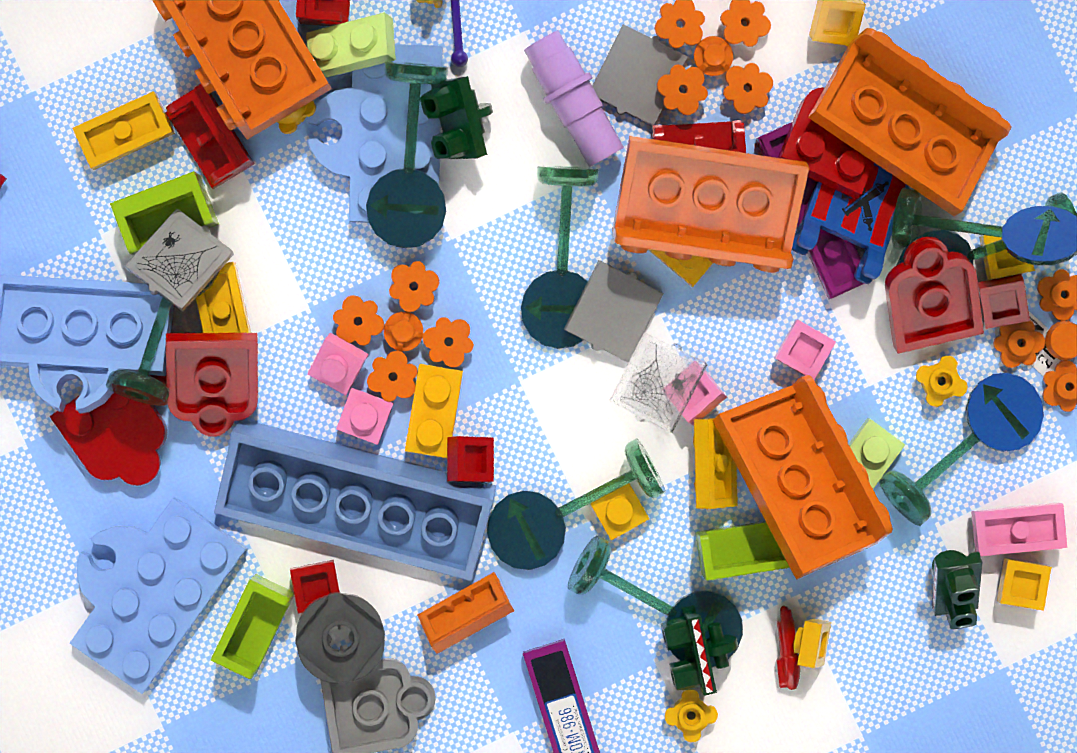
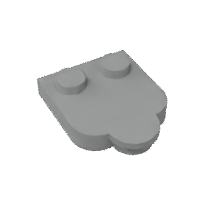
(377, 709)

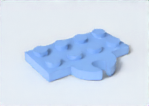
(375, 127)
(77, 332)
(151, 591)

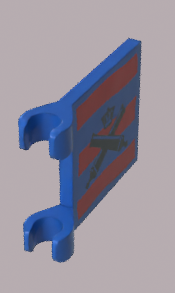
(859, 221)

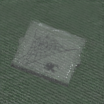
(658, 382)

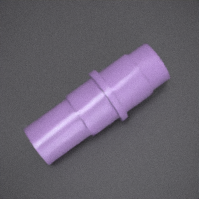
(573, 97)

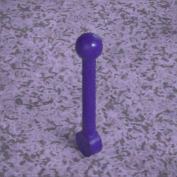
(459, 57)

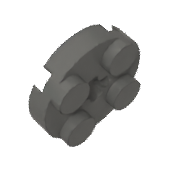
(366, 637)

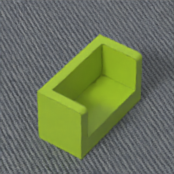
(147, 210)
(738, 551)
(252, 626)

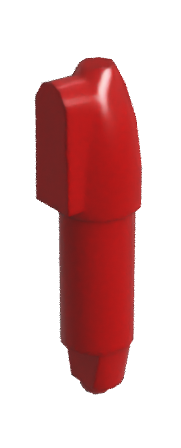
(787, 661)

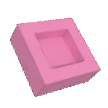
(804, 349)
(337, 364)
(704, 399)
(364, 416)

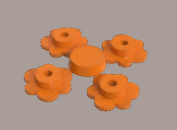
(713, 56)
(403, 331)
(1059, 340)

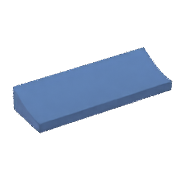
(353, 499)

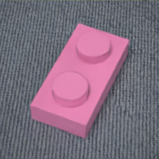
(1019, 529)

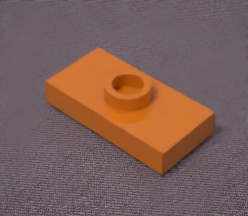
(465, 613)

